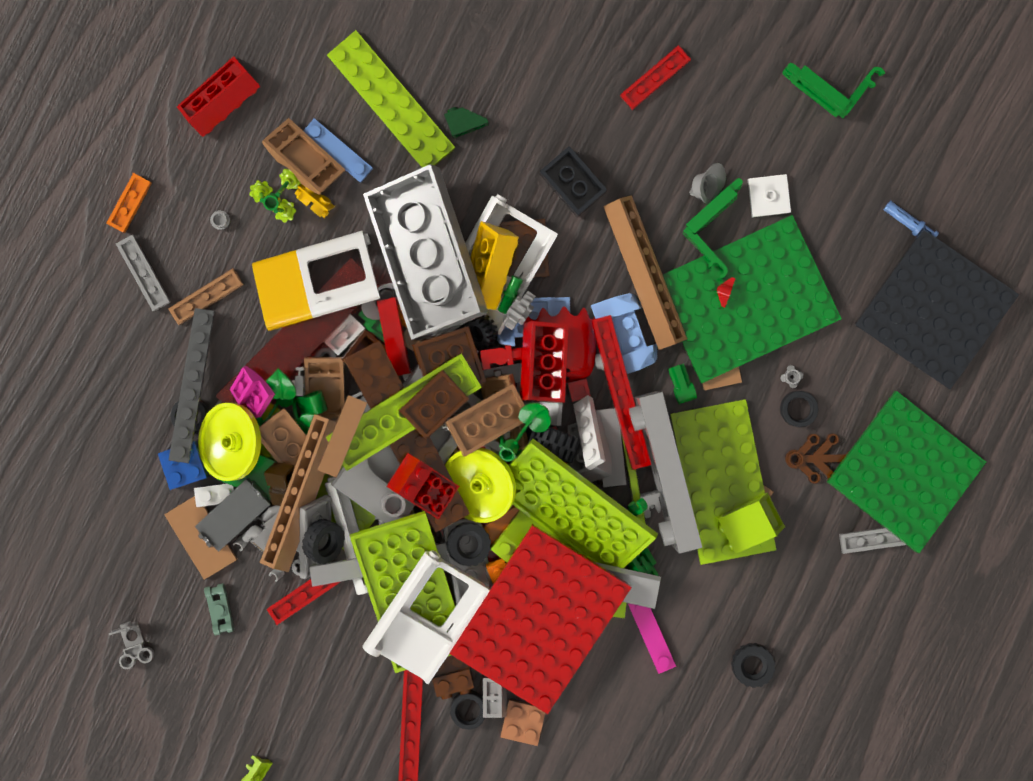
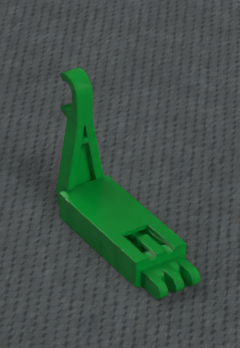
(824, 93)
(705, 217)
(645, 556)

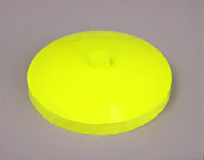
(229, 441)
(484, 484)

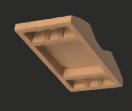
(302, 156)
(329, 377)

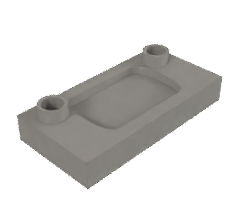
(425, 253)
(368, 479)
(680, 524)

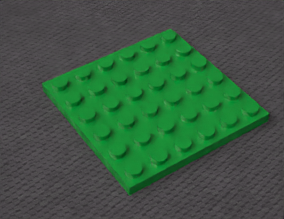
(906, 472)

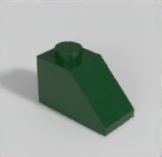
(464, 121)

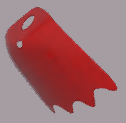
(581, 341)

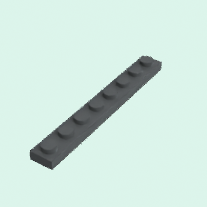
(191, 385)

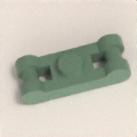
(219, 609)

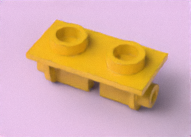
(321, 203)

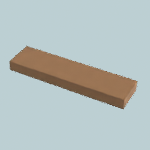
(206, 296)
(342, 436)

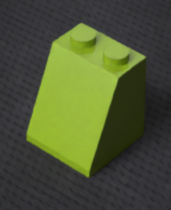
(751, 523)

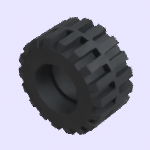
(558, 442)

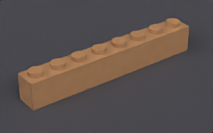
(645, 272)
(300, 491)

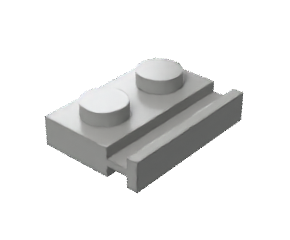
(299, 382)

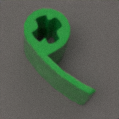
(312, 403)

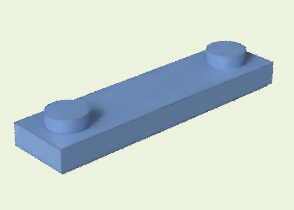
(338, 150)

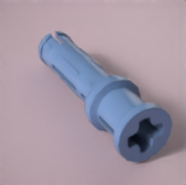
(907, 220)

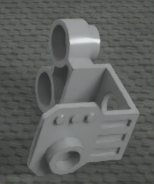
(133, 649)

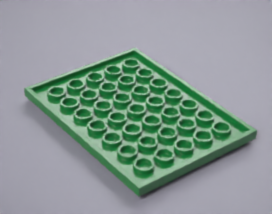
(771, 303)

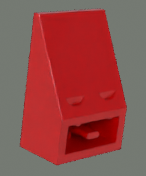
(423, 486)

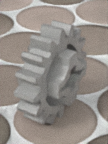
(520, 310)

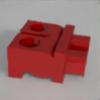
(500, 356)

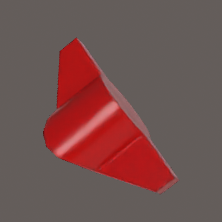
(724, 291)

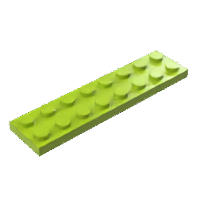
(390, 100)
(386, 424)

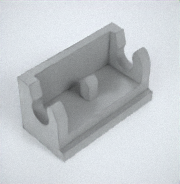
(651, 499)
(494, 699)

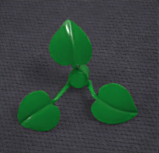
(284, 395)
(534, 416)

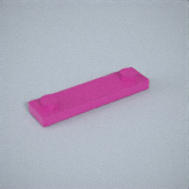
(652, 637)

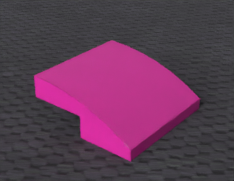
(253, 391)

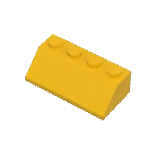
(492, 259)

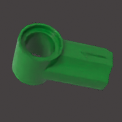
(683, 388)

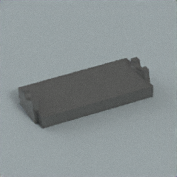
(233, 514)

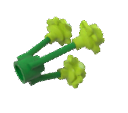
(271, 201)

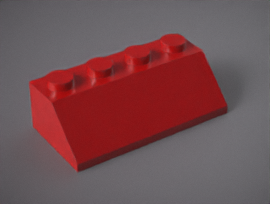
(218, 97)
(544, 362)

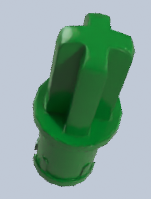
(510, 294)

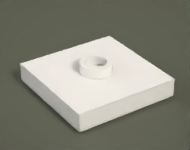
(769, 195)

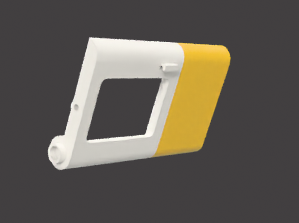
(287, 288)

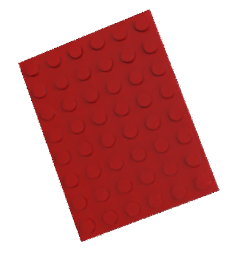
(540, 619)

